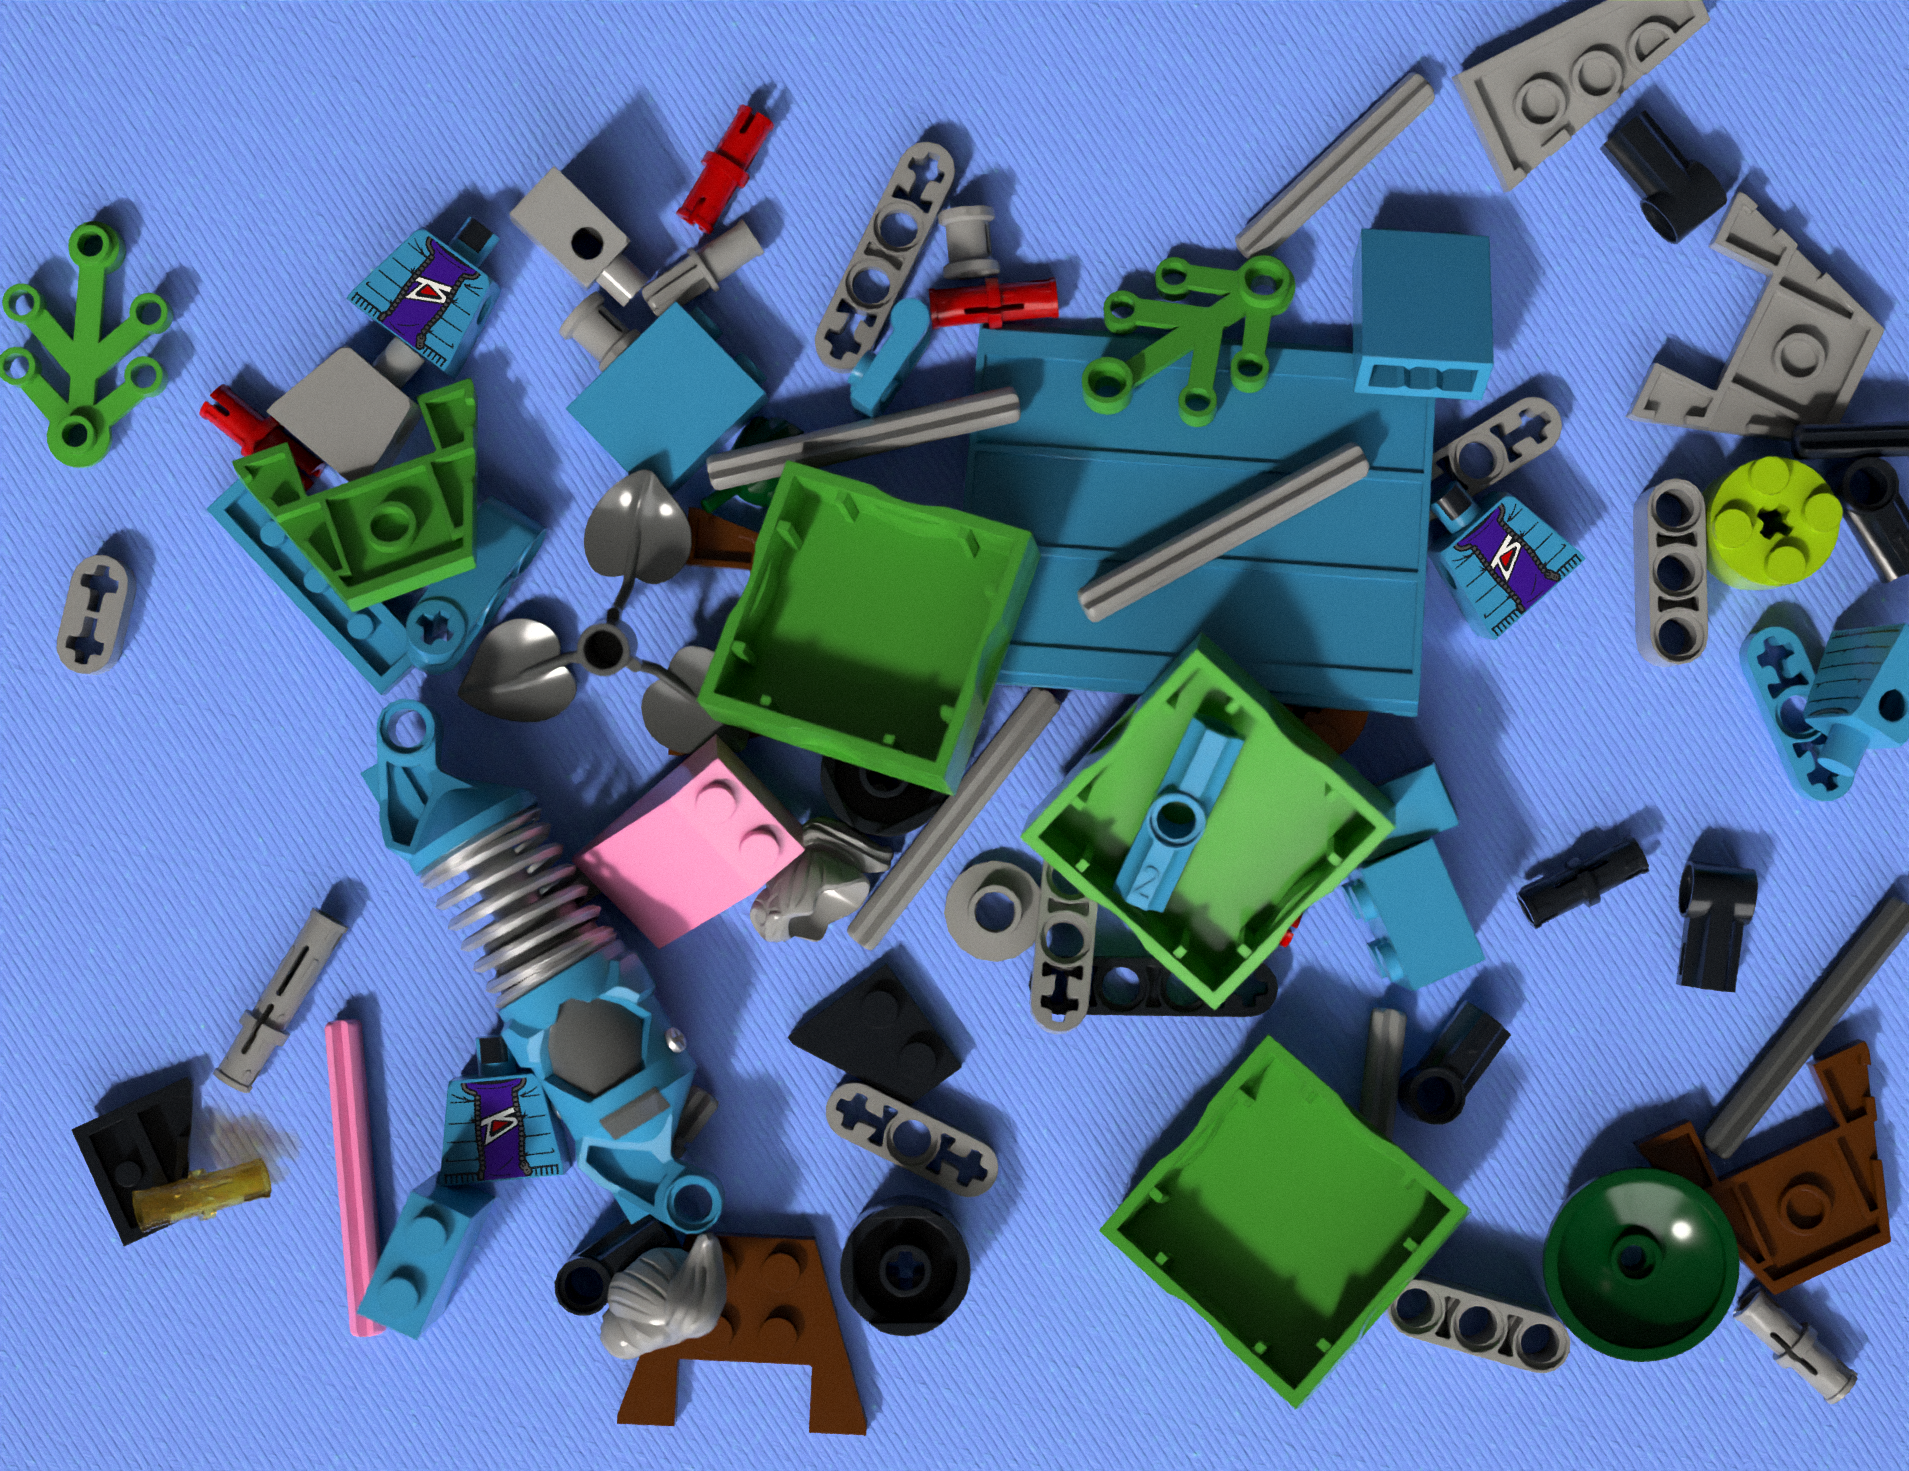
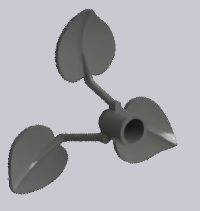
(520, 664)

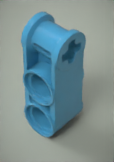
(471, 599)

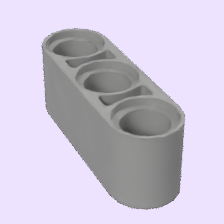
(1688, 548)
(1500, 1337)

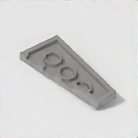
(1557, 81)

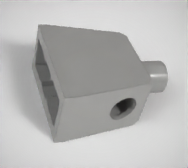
(557, 215)
(354, 409)

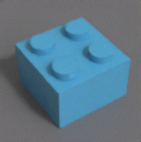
(1413, 916)

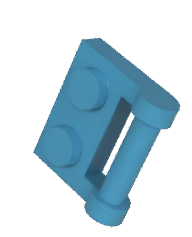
(882, 375)

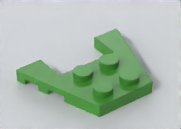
(389, 526)

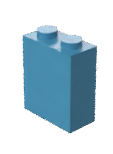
(1422, 314)
(671, 398)
(425, 1256)

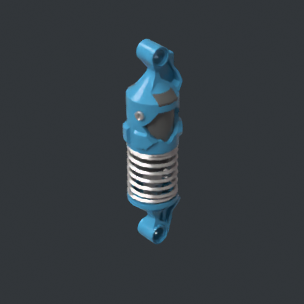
(570, 993)

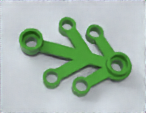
(1193, 329)
(86, 355)

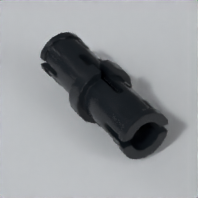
(1582, 882)

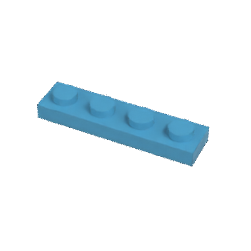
(368, 638)

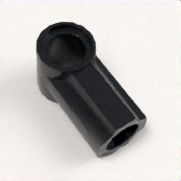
(1673, 191)
(1878, 522)
(1715, 909)
(1456, 1060)
(610, 1256)

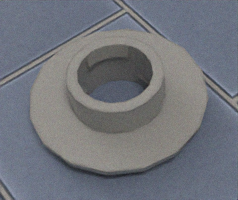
(962, 905)

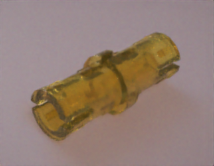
(201, 1194)

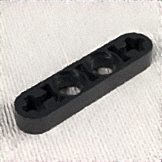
(1152, 992)

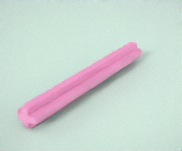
(354, 1165)

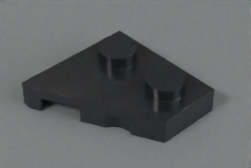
(880, 1038)
(139, 1150)

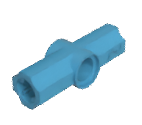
(1194, 778)

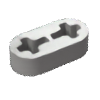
(81, 611)

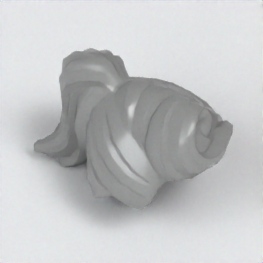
(819, 883)
(665, 1299)

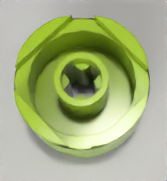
(1802, 520)

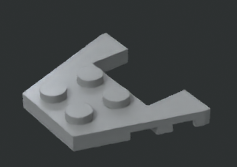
(1793, 356)

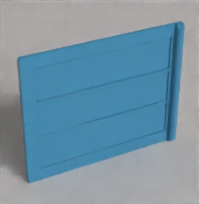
(1309, 609)

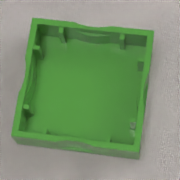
(871, 627)
(1272, 846)
(1285, 1222)

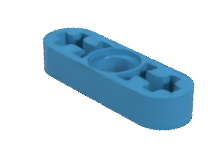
(1794, 663)

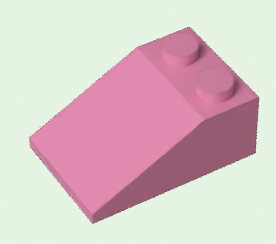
(692, 845)

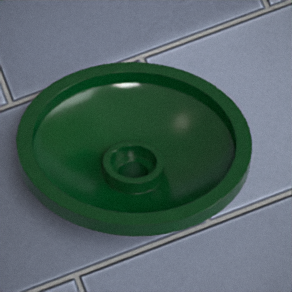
(1675, 1288)

